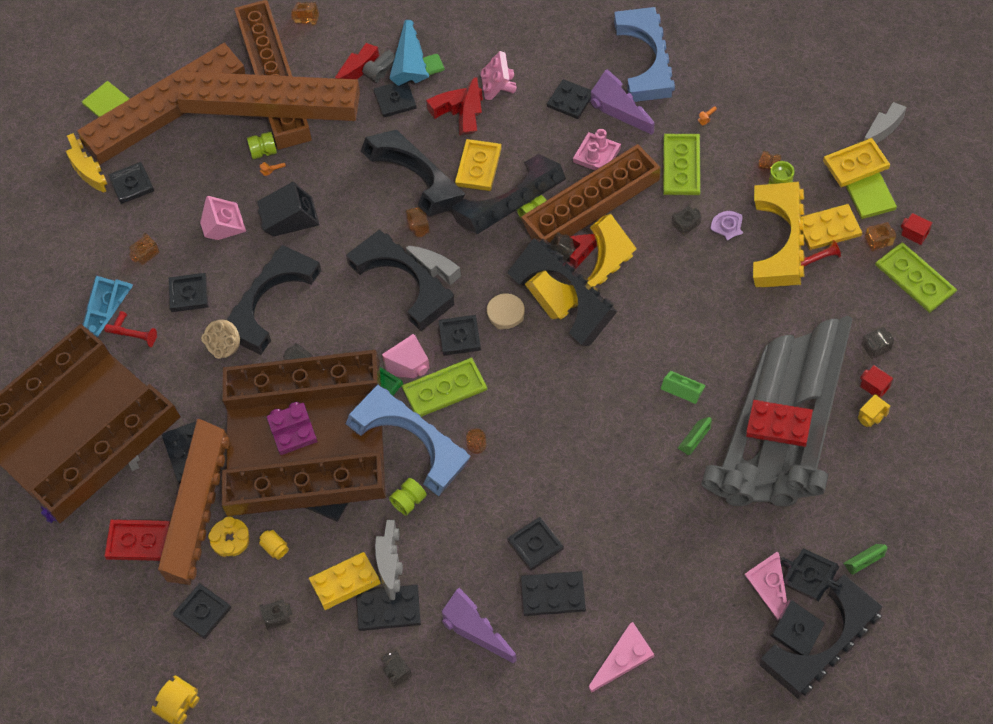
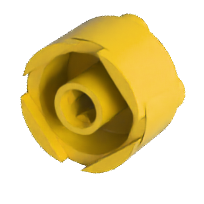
(175, 700)

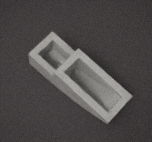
(886, 123)
(435, 264)

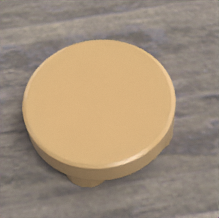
(505, 311)
(221, 338)

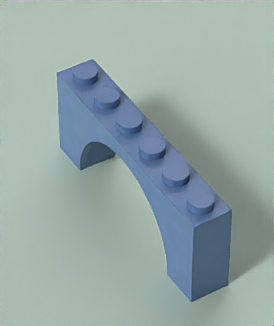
(645, 25)
(383, 409)

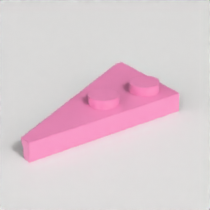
(769, 583)
(625, 656)

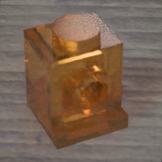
(305, 13)
(418, 221)
(880, 236)
(143, 249)

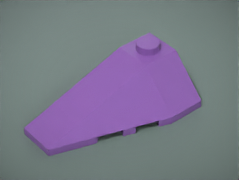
(613, 100)
(464, 619)

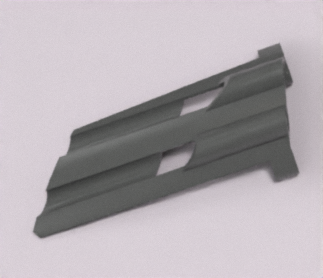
(786, 375)

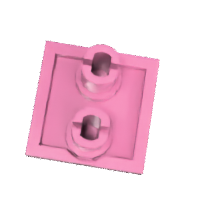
(497, 76)
(596, 150)

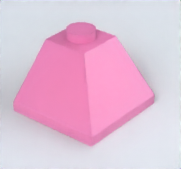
(221, 219)
(406, 359)

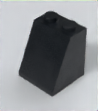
(287, 210)

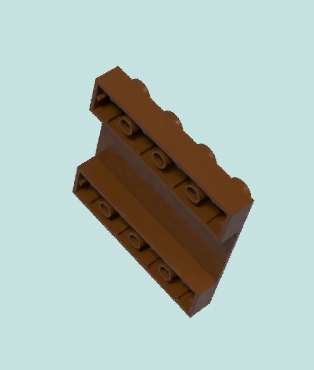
(76, 422)
(328, 472)

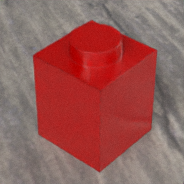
(916, 228)
(875, 381)

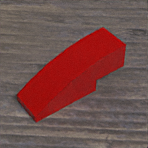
(354, 64)
(447, 102)
(470, 108)

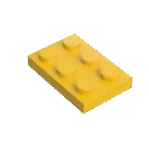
(856, 162)
(478, 165)
(830, 225)
(344, 580)

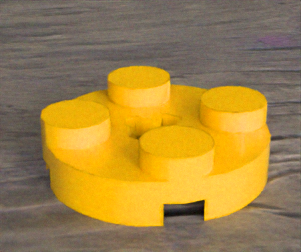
(229, 526)

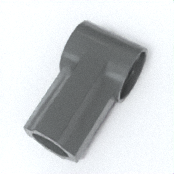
(378, 68)

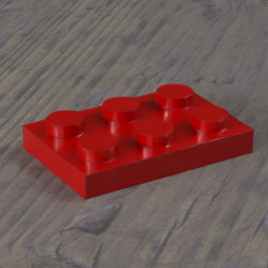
(779, 423)
(136, 540)

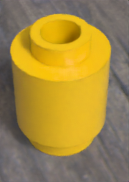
(273, 544)

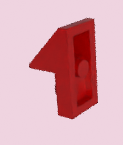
(583, 247)

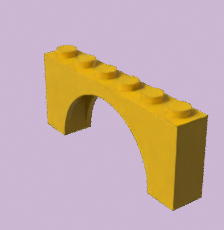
(612, 250)
(785, 266)

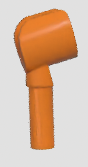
(704, 116)
(266, 169)

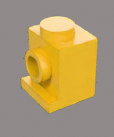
(873, 411)

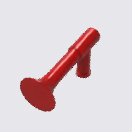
(831, 250)
(149, 337)

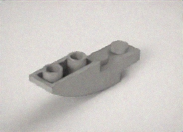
(388, 560)

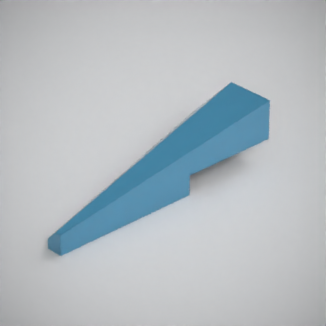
(408, 59)
(103, 302)

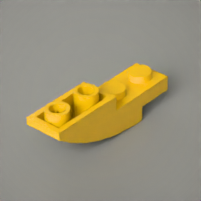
(85, 165)

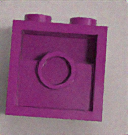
(291, 428)

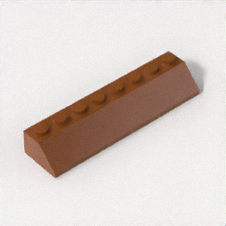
(593, 195)
(193, 503)

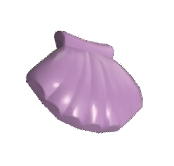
(727, 224)

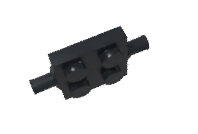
(811, 574)

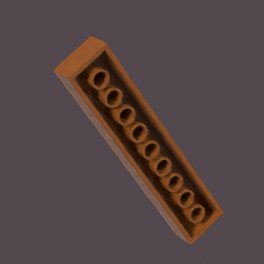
(269, 58)
(268, 96)
(150, 108)

